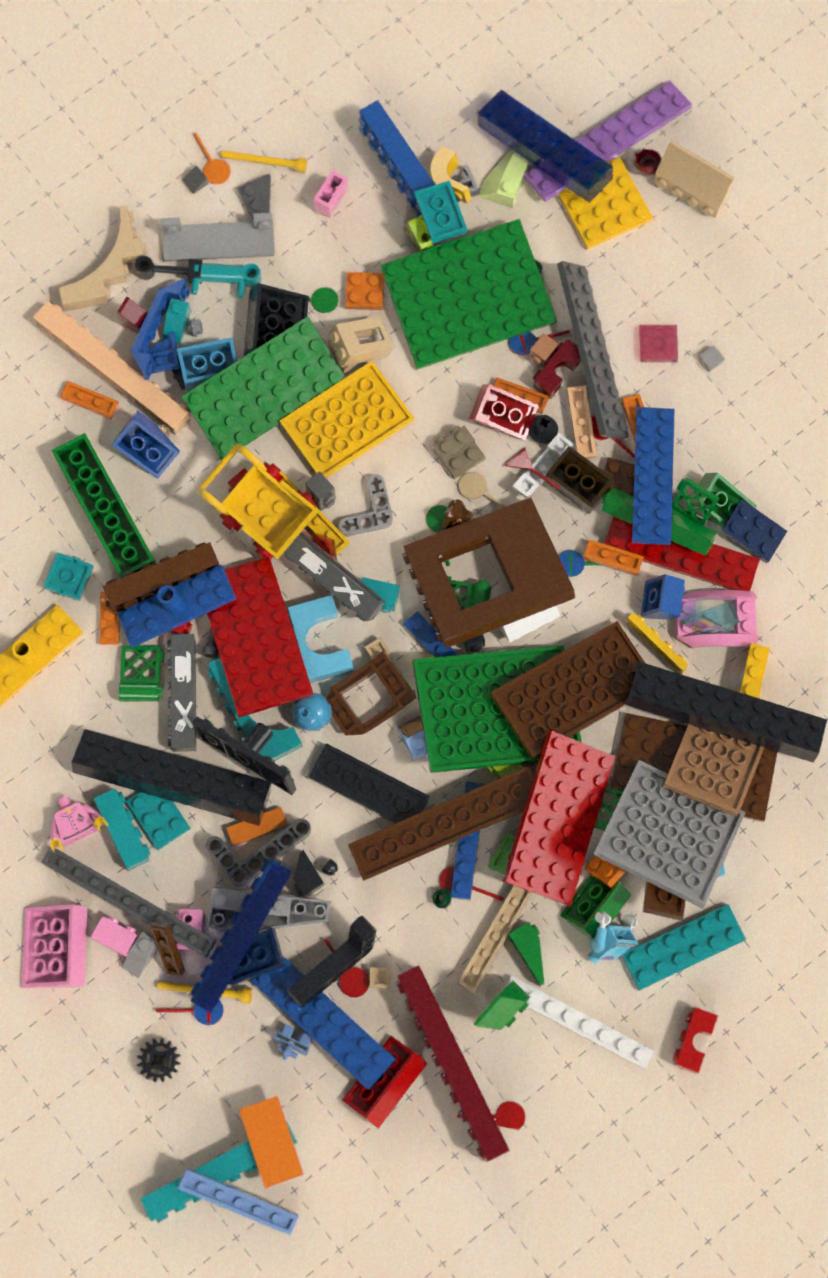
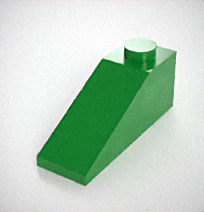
(528, 946)

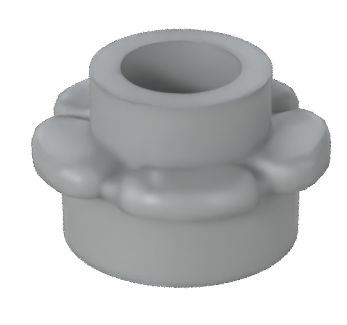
(195, 327)

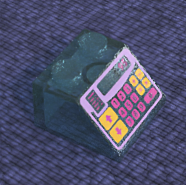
(714, 619)

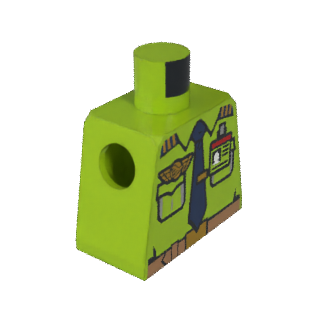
(415, 231)

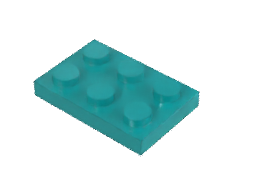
(440, 211)
(158, 818)

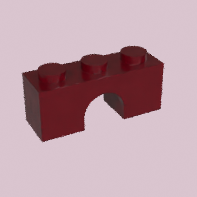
(547, 380)

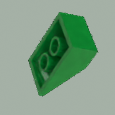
(728, 497)
(503, 1008)

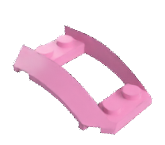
(744, 631)

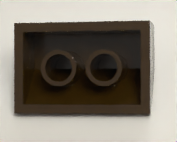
(579, 479)

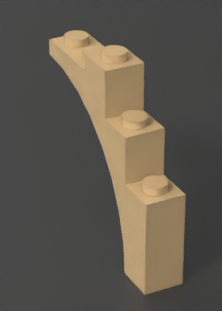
(95, 287)

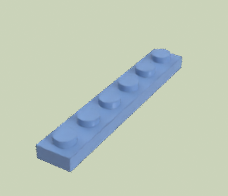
(238, 1201)

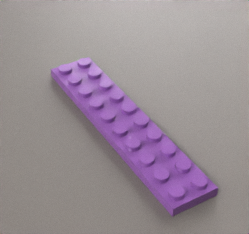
(620, 132)

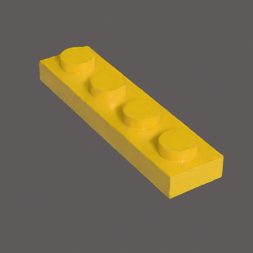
(663, 648)

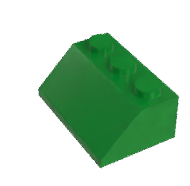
(594, 898)

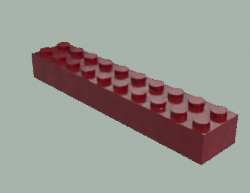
(453, 1064)

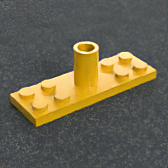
(44, 644)

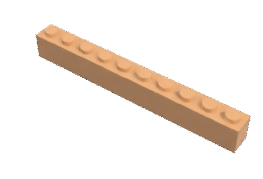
(111, 367)

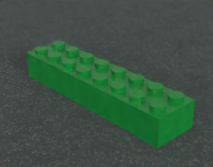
(103, 505)

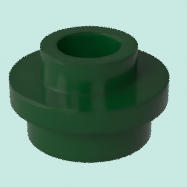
(438, 898)

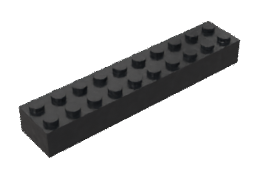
(726, 712)
(171, 777)

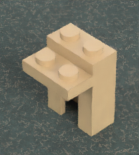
(349, 351)

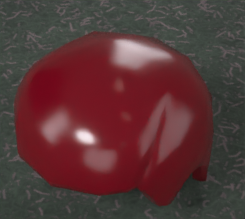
(647, 161)

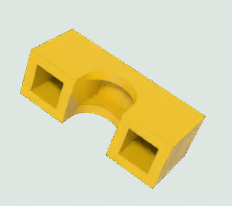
(754, 670)

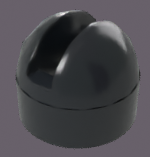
(330, 868)

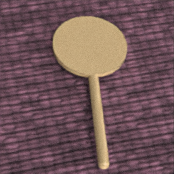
(474, 486)

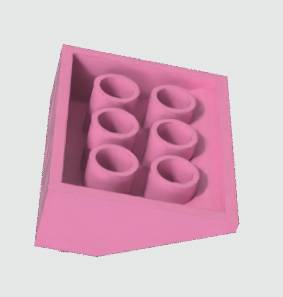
(54, 947)

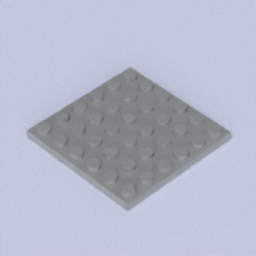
(668, 837)

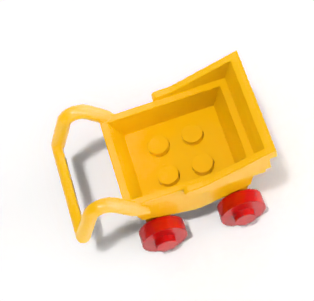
(263, 504)

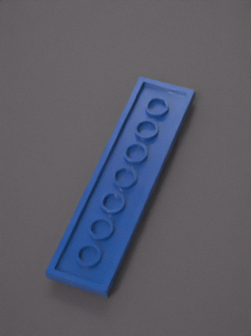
(653, 476)
(328, 1026)

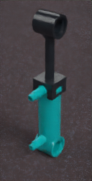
(207, 272)

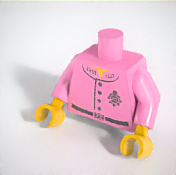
(73, 823)

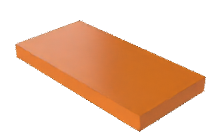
(271, 1142)

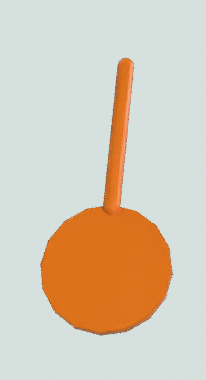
(215, 170)

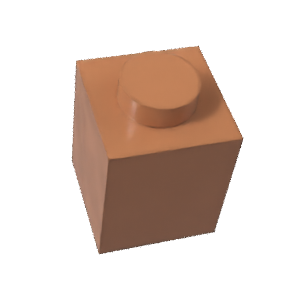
(543, 349)

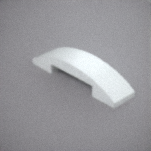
(529, 481)

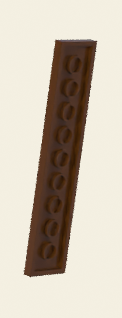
(442, 824)

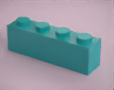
(122, 829)

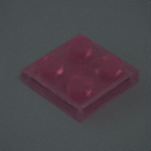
(658, 343)

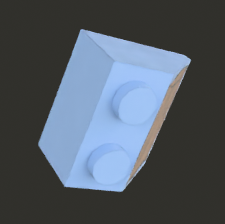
(413, 737)

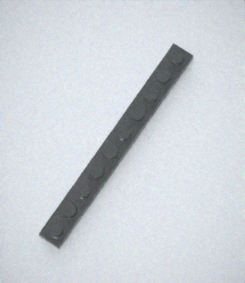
(127, 900)

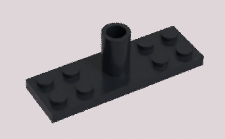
(247, 752)

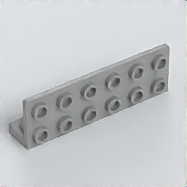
(218, 239)

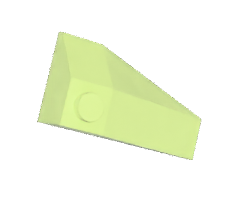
(505, 180)

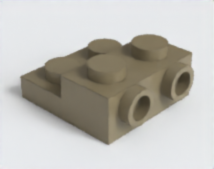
(458, 451)

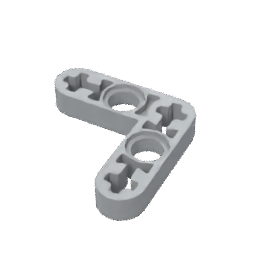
(377, 512)

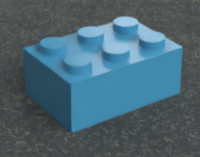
(205, 360)

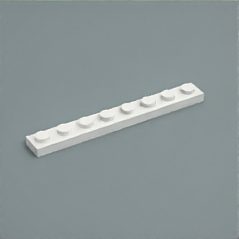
(585, 1026)

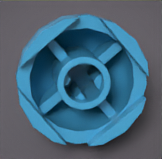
(312, 712)

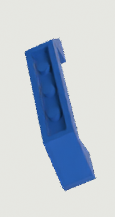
(147, 333)

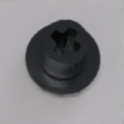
(543, 429)

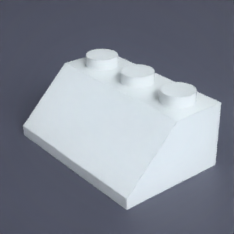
(521, 627)

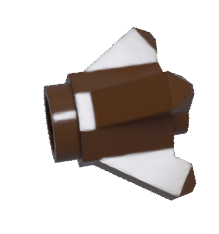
(455, 514)

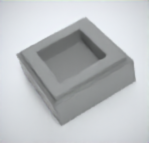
(711, 358)

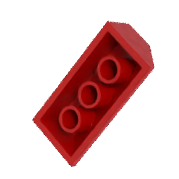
(389, 1089)

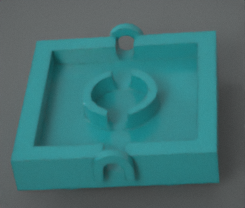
(68, 576)

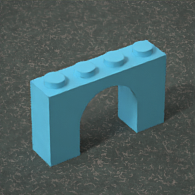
(303, 618)

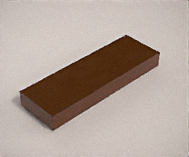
(167, 948)

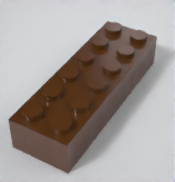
(170, 571)

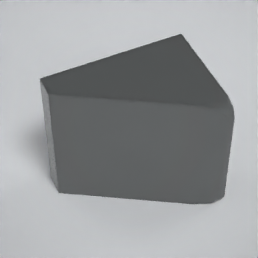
(195, 180)

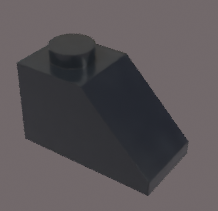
(306, 876)

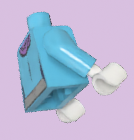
(612, 940)

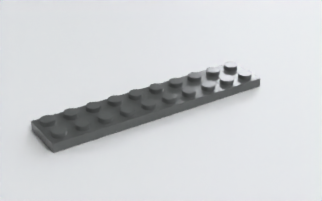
(593, 350)

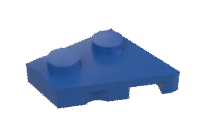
(165, 354)

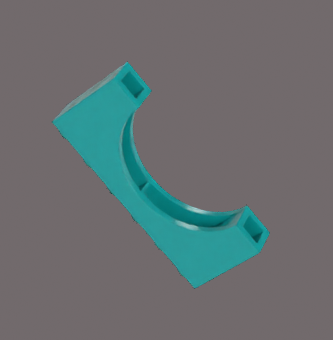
(281, 743)

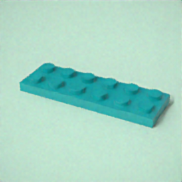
(683, 947)

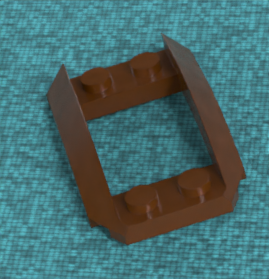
(391, 679)

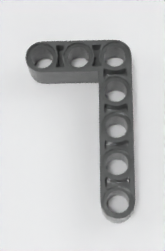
(259, 855)

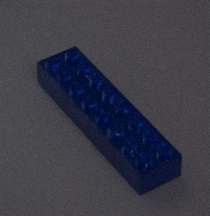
(545, 146)
(242, 934)

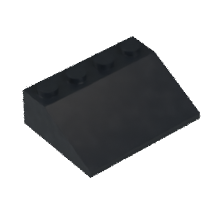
(270, 313)

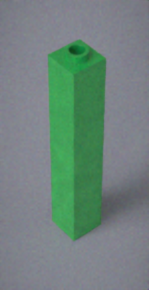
(682, 532)

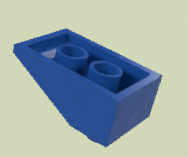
(146, 444)

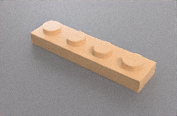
(581, 421)

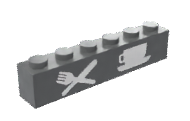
(334, 577)
(183, 692)

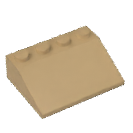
(694, 179)

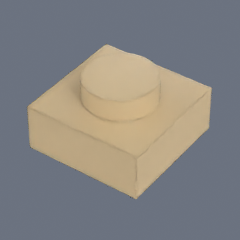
(376, 648)
(380, 978)

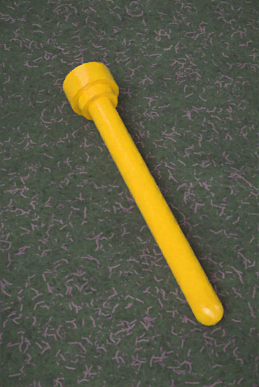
(298, 164)
(243, 995)

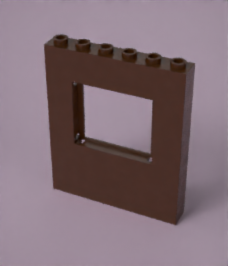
(523, 554)

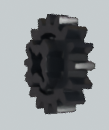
(147, 1068)

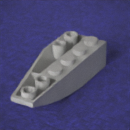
(286, 912)

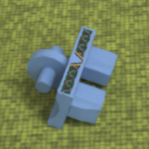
(284, 1038)

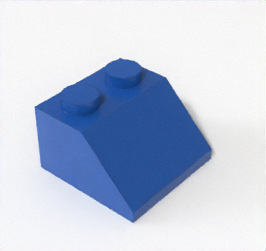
(663, 597)

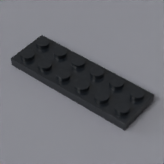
(367, 785)

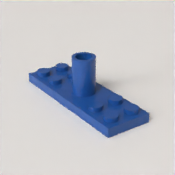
(176, 605)

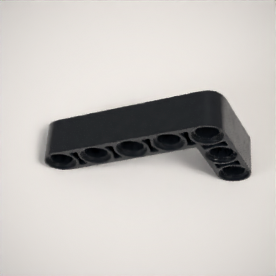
(359, 944)

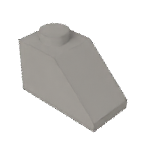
(140, 955)

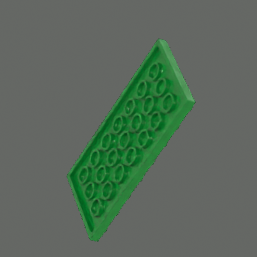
(263, 387)

